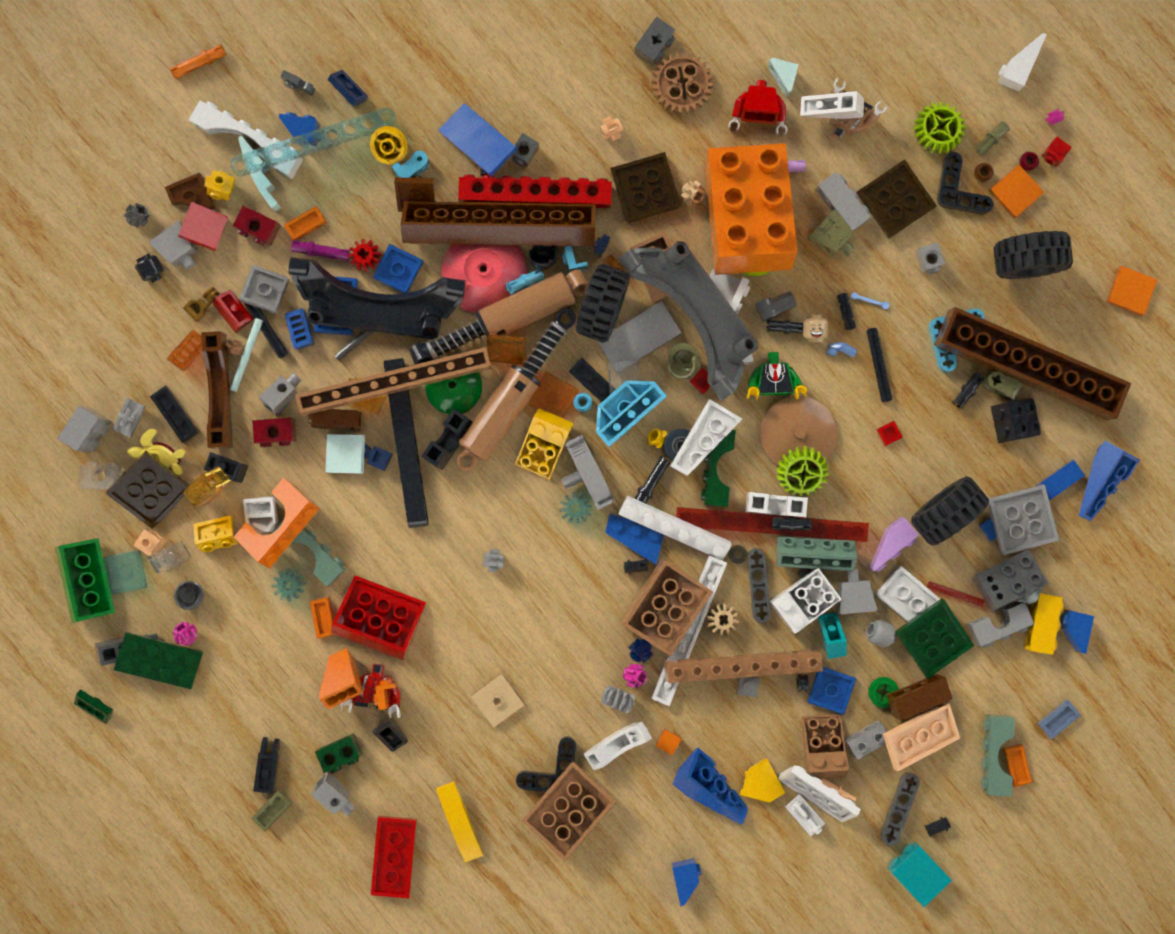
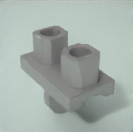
(129, 417)

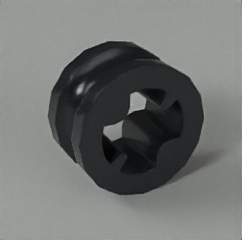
(802, 683)

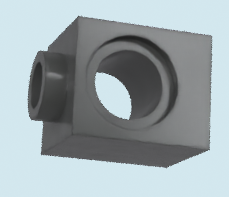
(525, 142)

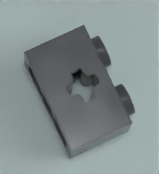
(657, 31)

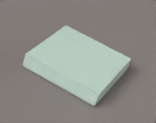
(345, 453)

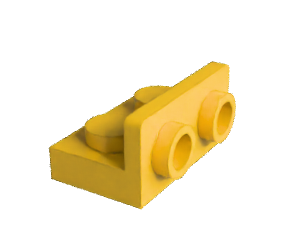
(215, 534)

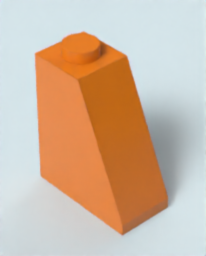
(340, 679)

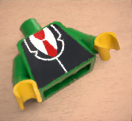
(775, 379)

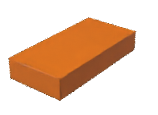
(305, 223)
(322, 616)
(1017, 765)

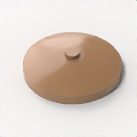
(798, 424)

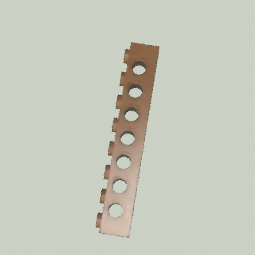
(743, 665)

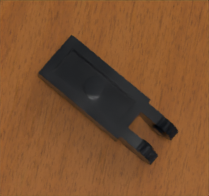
(266, 767)

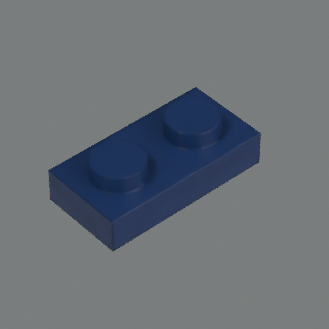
(347, 88)

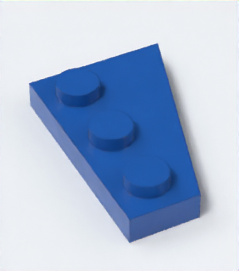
(635, 536)

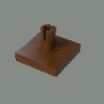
(414, 190)

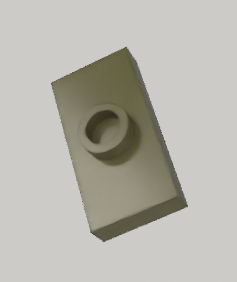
(272, 810)

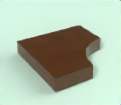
(190, 190)

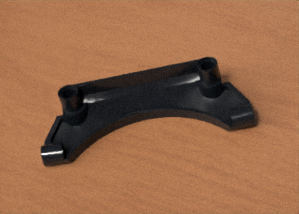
(352, 308)

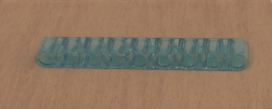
(306, 148)

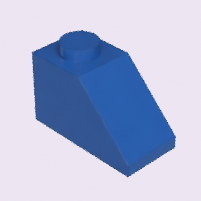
(1077, 629)
(686, 878)

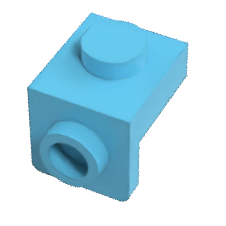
(568, 258)

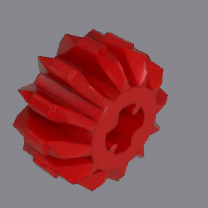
(371, 258)

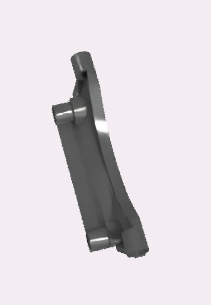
(687, 283)

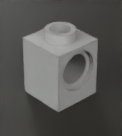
(930, 250)

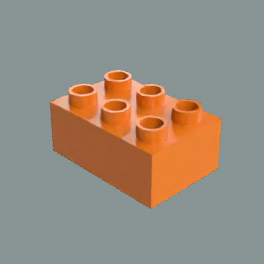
(750, 209)

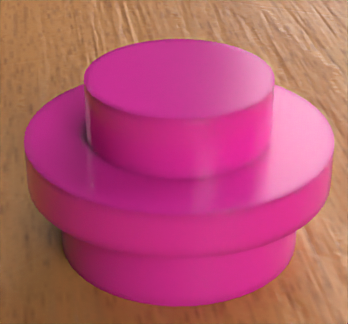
(1055, 116)

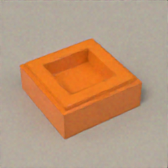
(668, 742)

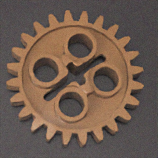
(665, 85)

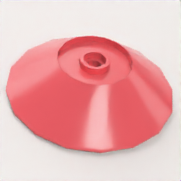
(482, 289)

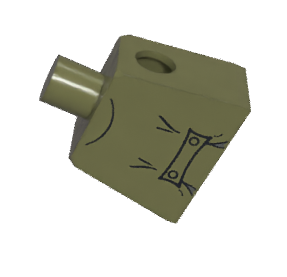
(833, 235)

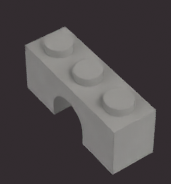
(1015, 619)

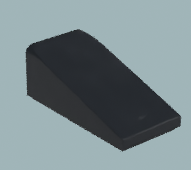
(233, 469)

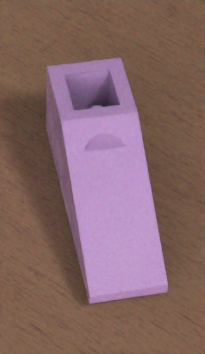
(893, 540)

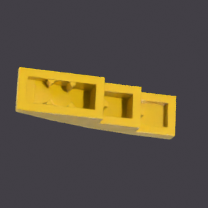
(459, 821)

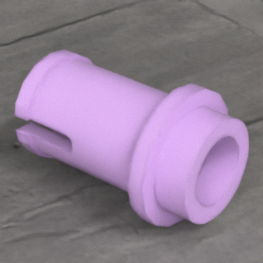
(797, 166)

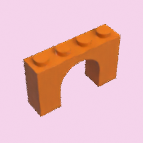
(298, 513)

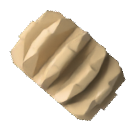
(729, 617)

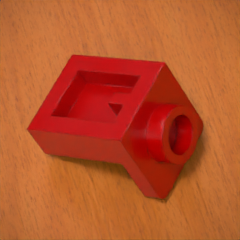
(1056, 152)

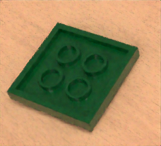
(934, 638)

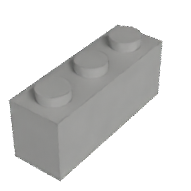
(839, 197)

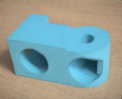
(413, 167)

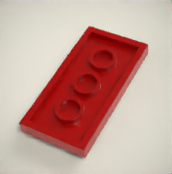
(393, 857)

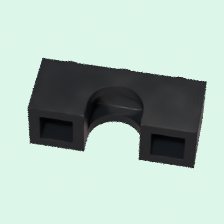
(442, 450)

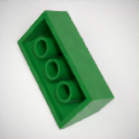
(84, 580)

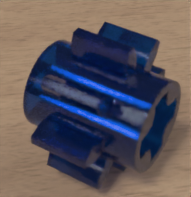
(640, 650)

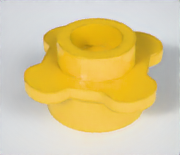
(656, 437)

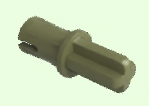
(992, 138)

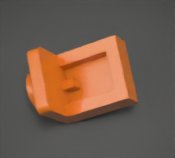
(381, 695)

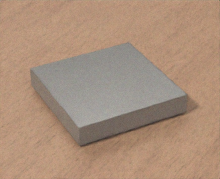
(264, 289)

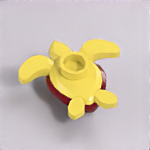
(160, 451)

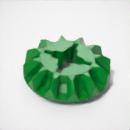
(879, 683)

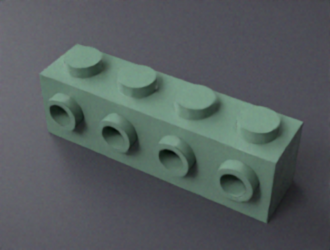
(815, 553)

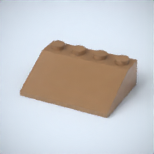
(666, 607)
(569, 811)

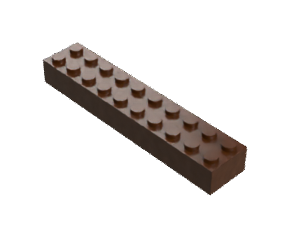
(498, 223)
(1032, 364)

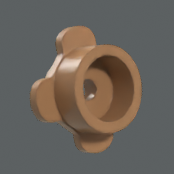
(235, 347)

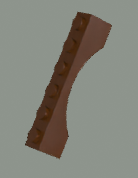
(219, 417)

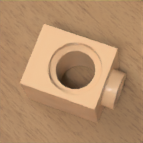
(150, 542)

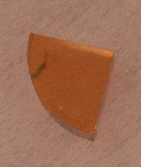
(613, 263)

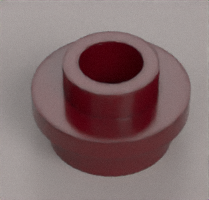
(1034, 161)

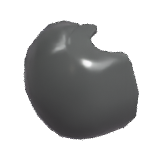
(188, 595)

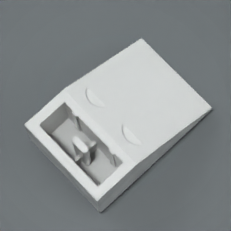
(805, 601)

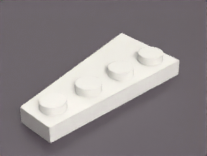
(709, 429)

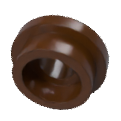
(987, 168)

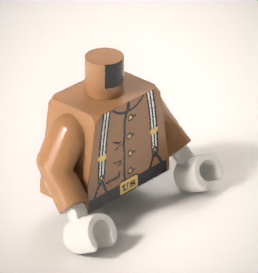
(854, 125)

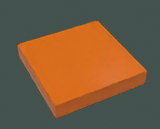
(1016, 191)
(1132, 290)

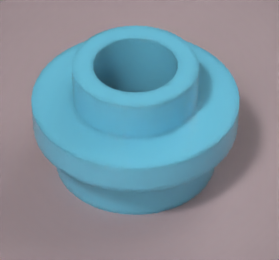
(578, 397)

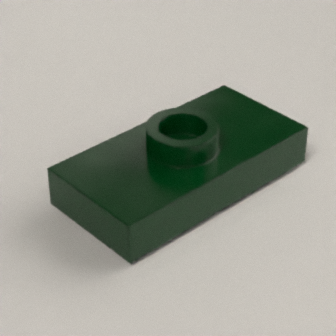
(93, 706)

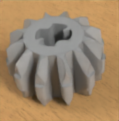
(618, 699)

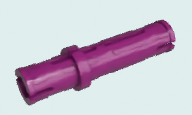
(313, 249)

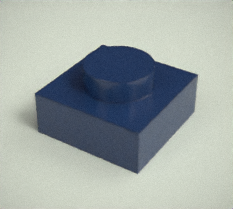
(601, 245)

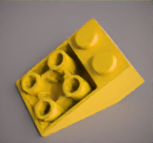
(544, 443)

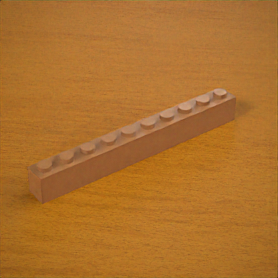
(392, 381)

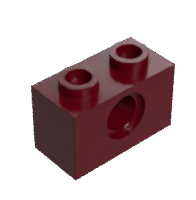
(248, 218)
(263, 428)

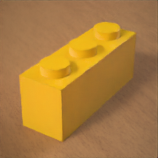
(1045, 615)

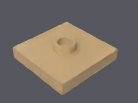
(497, 700)

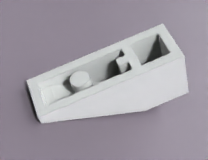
(1017, 70)
(835, 105)

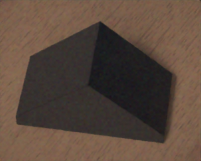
(390, 734)

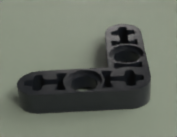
(952, 190)
(551, 776)

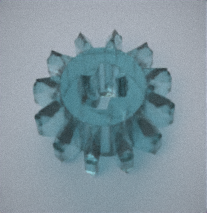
(572, 502)
(282, 582)

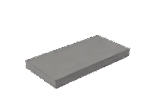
(641, 335)

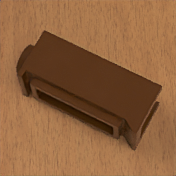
(336, 419)

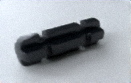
(846, 311)

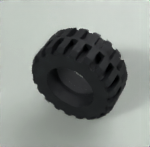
(1033, 255)
(602, 303)
(950, 511)

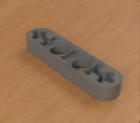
(756, 585)
(895, 807)

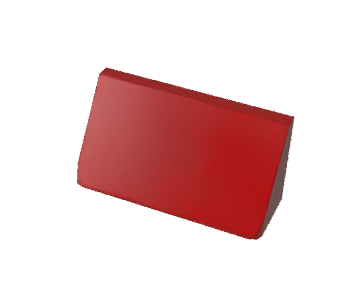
(232, 310)

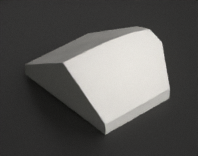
(261, 513)

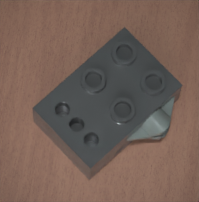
(1011, 581)

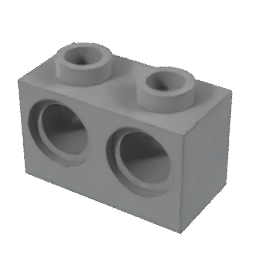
(866, 740)

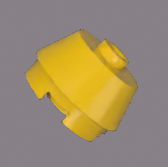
(388, 145)

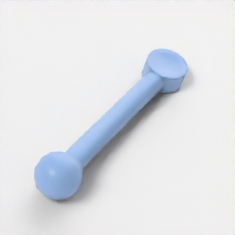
(885, 305)

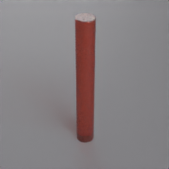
(955, 593)

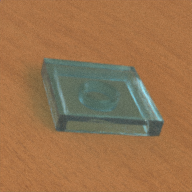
(125, 572)

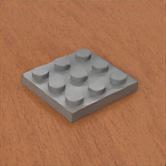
(1022, 519)

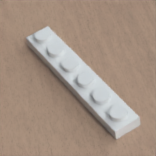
(674, 528)

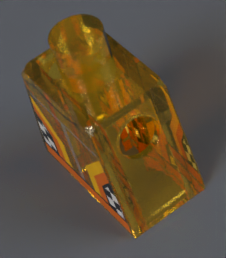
(203, 492)

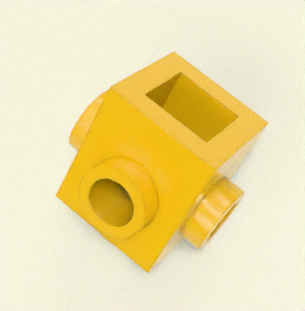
(219, 185)

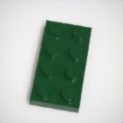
(158, 660)

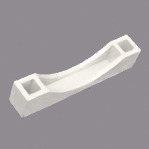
(213, 121)

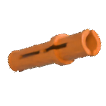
(198, 61)

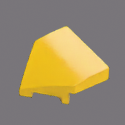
(762, 783)

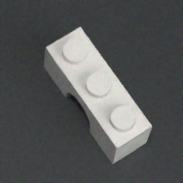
(776, 504)

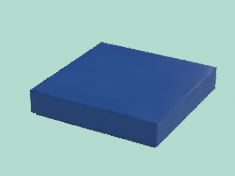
(398, 269)
(831, 690)

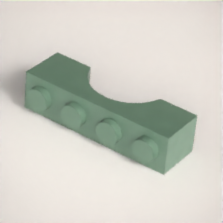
(327, 567)
(997, 731)

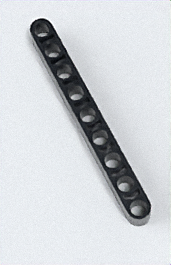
(407, 452)

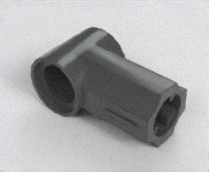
(772, 307)

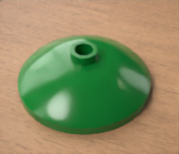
(461, 398)

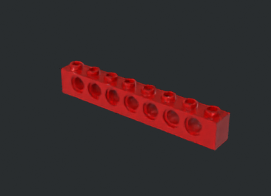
(526, 183)

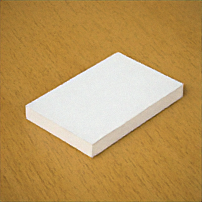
(905, 594)

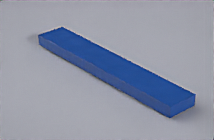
(1054, 485)

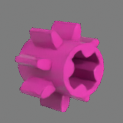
(185, 634)
(634, 675)

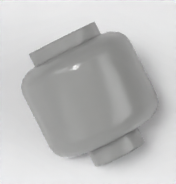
(881, 633)

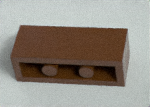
(919, 697)

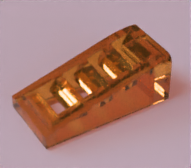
(182, 346)

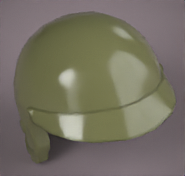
(684, 361)

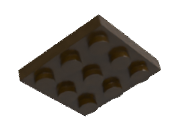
(645, 187)
(896, 199)
(148, 489)

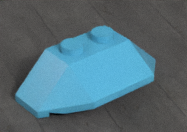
(626, 408)

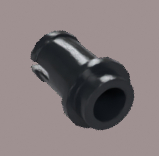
(635, 566)
(939, 826)

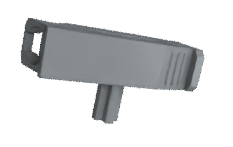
(587, 472)

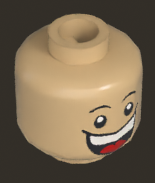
(815, 328)

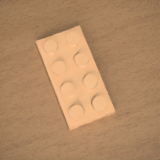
(921, 736)

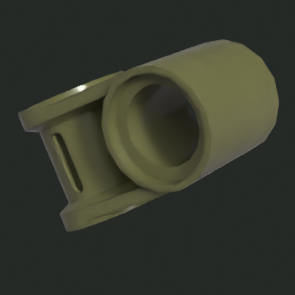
(1005, 386)

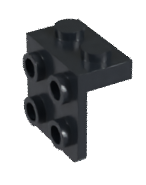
(1015, 420)

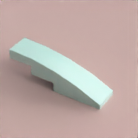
(262, 183)

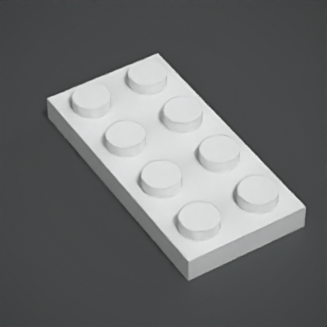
(819, 794)

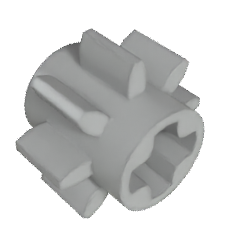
(493, 560)

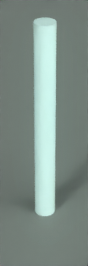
(246, 354)

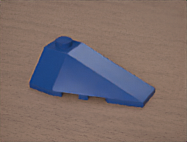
(1107, 471)
(704, 784)

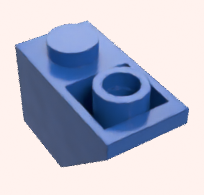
(300, 125)

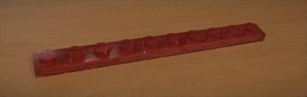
(763, 524)

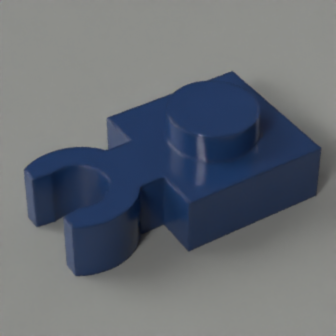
(377, 457)

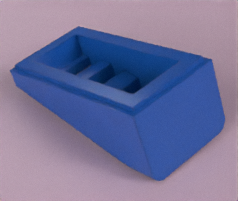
(304, 343)

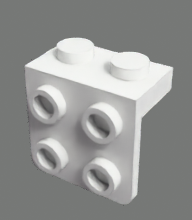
(731, 289)

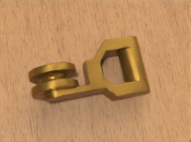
(209, 295)

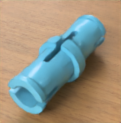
(525, 281)

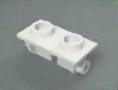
(805, 815)

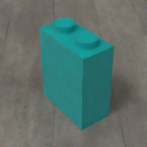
(919, 874)

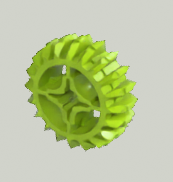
(947, 141)
(818, 474)

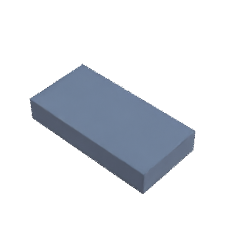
(1059, 719)

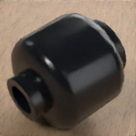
(149, 268)

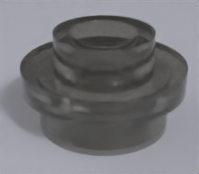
(733, 549)

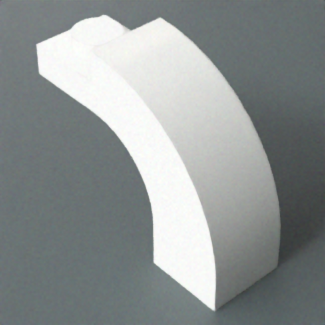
(616, 744)

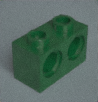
(337, 750)

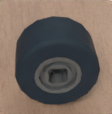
(672, 442)

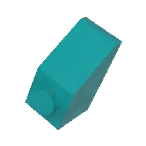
(832, 636)

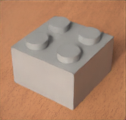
(85, 430)

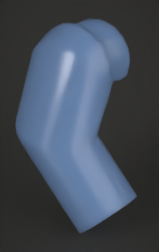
(841, 347)

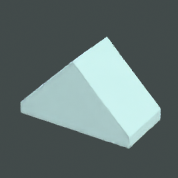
(783, 73)

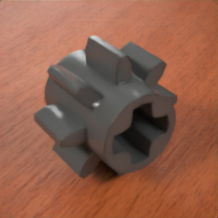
(136, 215)

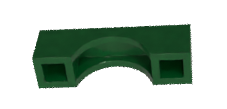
(715, 491)

